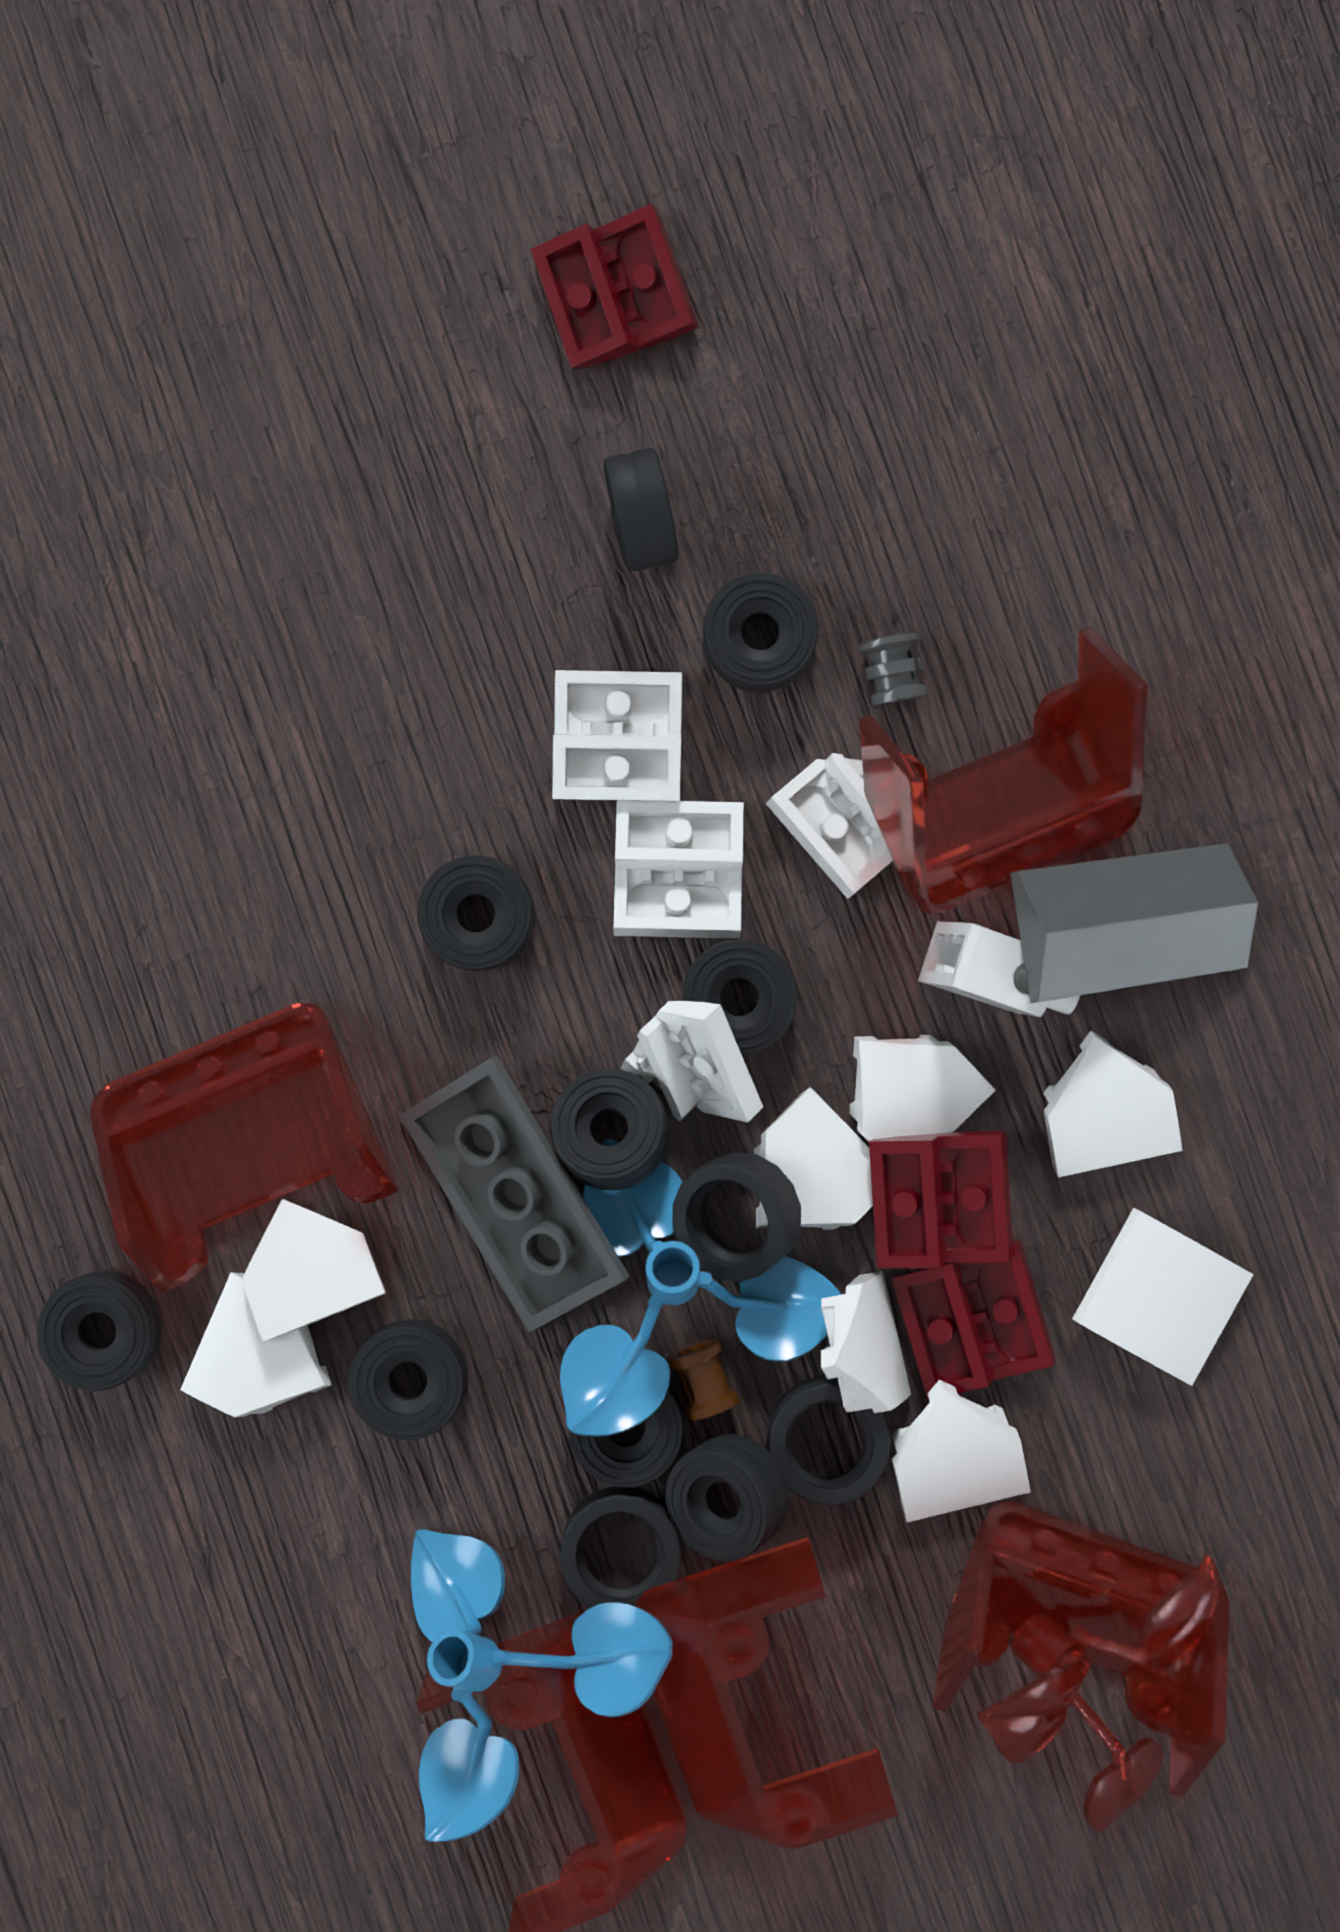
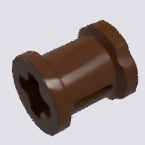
(703, 1379)

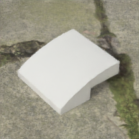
(617, 735)
(678, 869)
(1162, 1296)

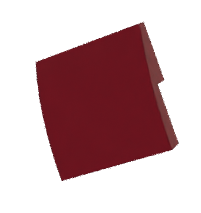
(614, 288)
(941, 1199)
(974, 1322)

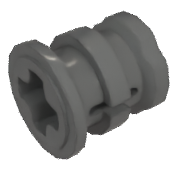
(894, 668)

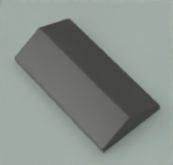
(1133, 921)
(513, 1194)

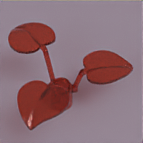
(1037, 1712)

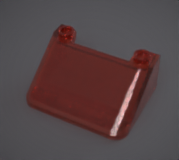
(231, 1133)

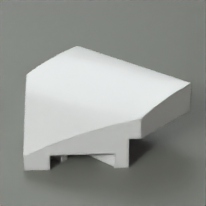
(834, 821)
(695, 1062)
(913, 1087)
(1108, 1111)
(822, 1162)
(307, 1271)
(864, 1346)
(242, 1372)
(956, 1456)

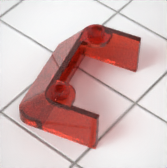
(1021, 805)
(1084, 1578)
(723, 1636)
(615, 1772)

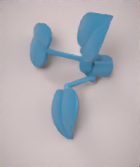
(616, 1382)
(463, 1769)

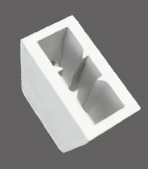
(984, 968)

